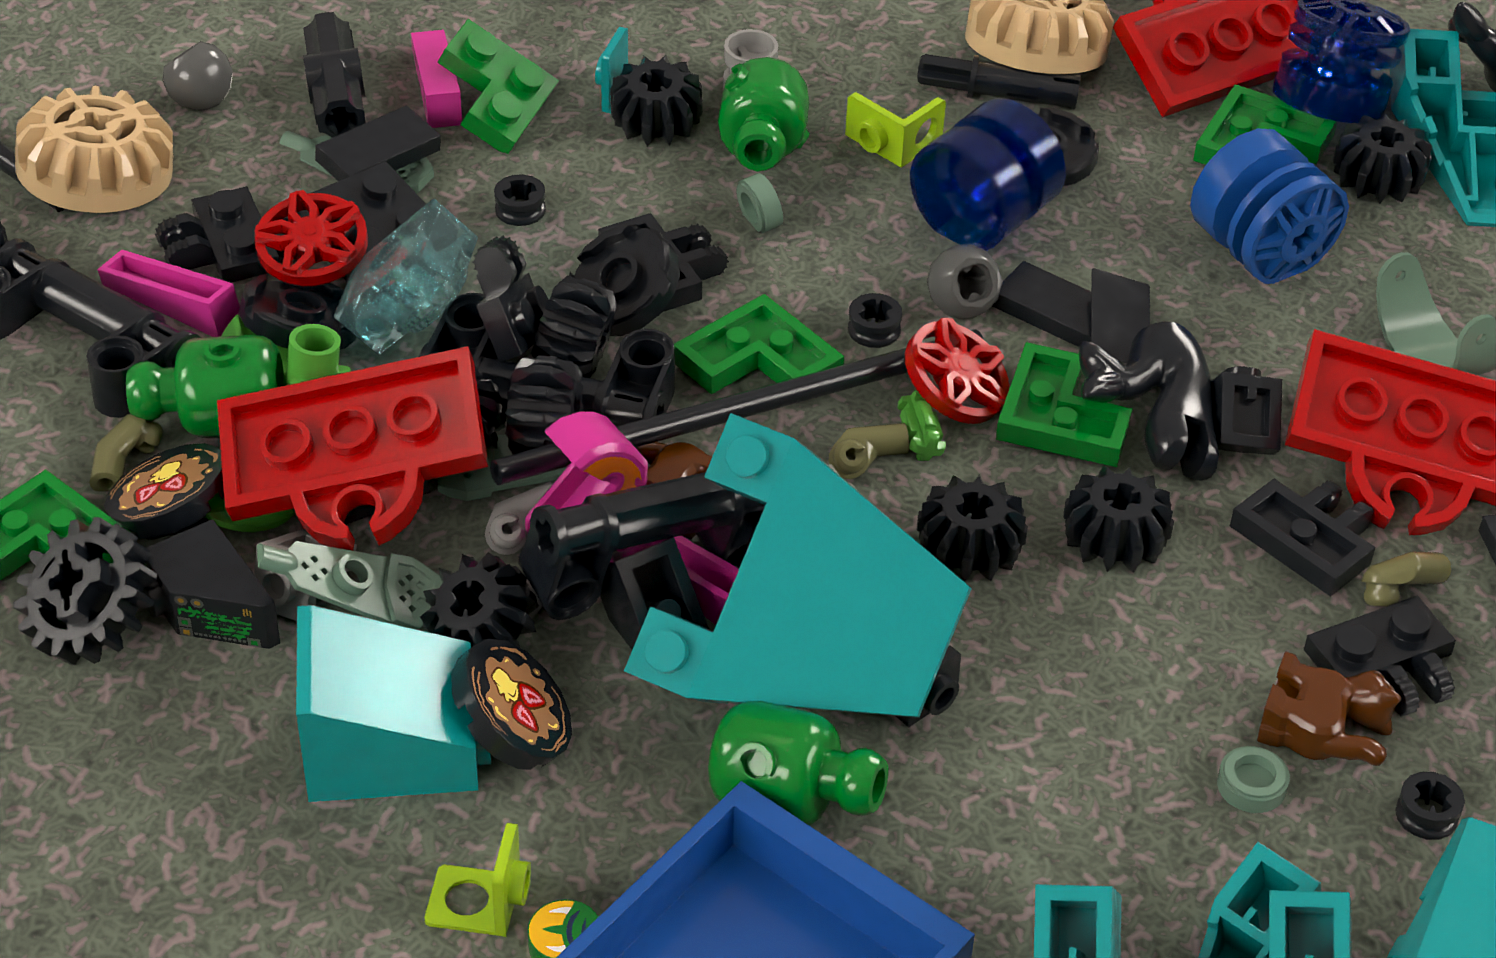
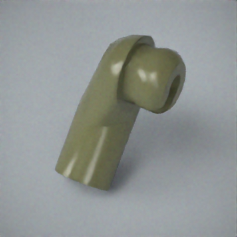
(117, 444)
(862, 445)
(1409, 568)

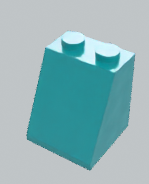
(380, 710)

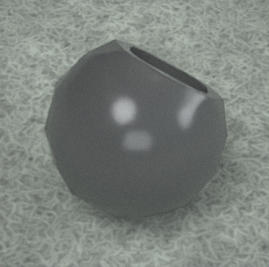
(198, 77)
(964, 281)

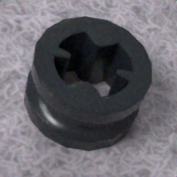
(520, 212)
(871, 332)
(1429, 787)

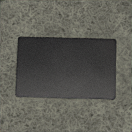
(1117, 312)

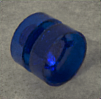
(988, 174)

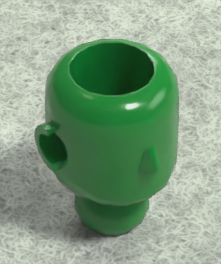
(763, 112)
(202, 374)
(794, 762)

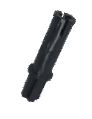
(999, 80)

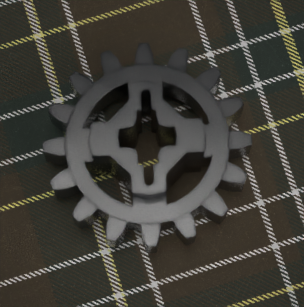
(85, 591)

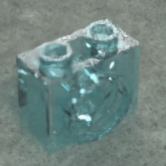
(407, 278)

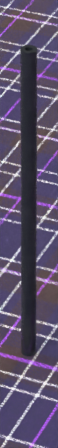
(716, 412)

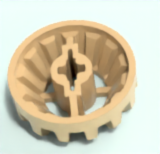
(1041, 34)
(94, 151)

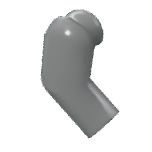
(506, 525)

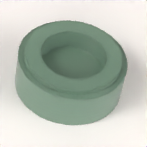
(759, 202)
(1253, 779)

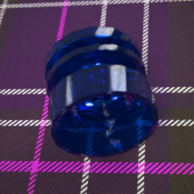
(1340, 59)

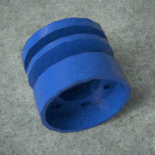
(1269, 205)

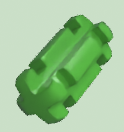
(922, 426)

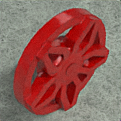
(311, 238)
(957, 371)

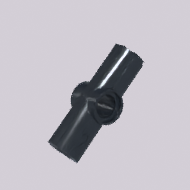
(333, 75)

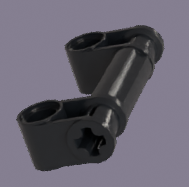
(123, 327)
(636, 385)
(573, 545)

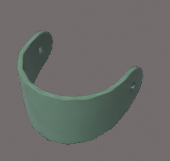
(1417, 328)

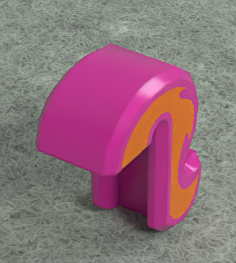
(599, 459)

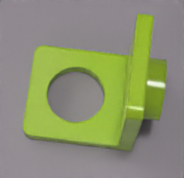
(887, 133)
(505, 887)

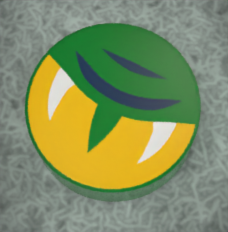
(557, 926)

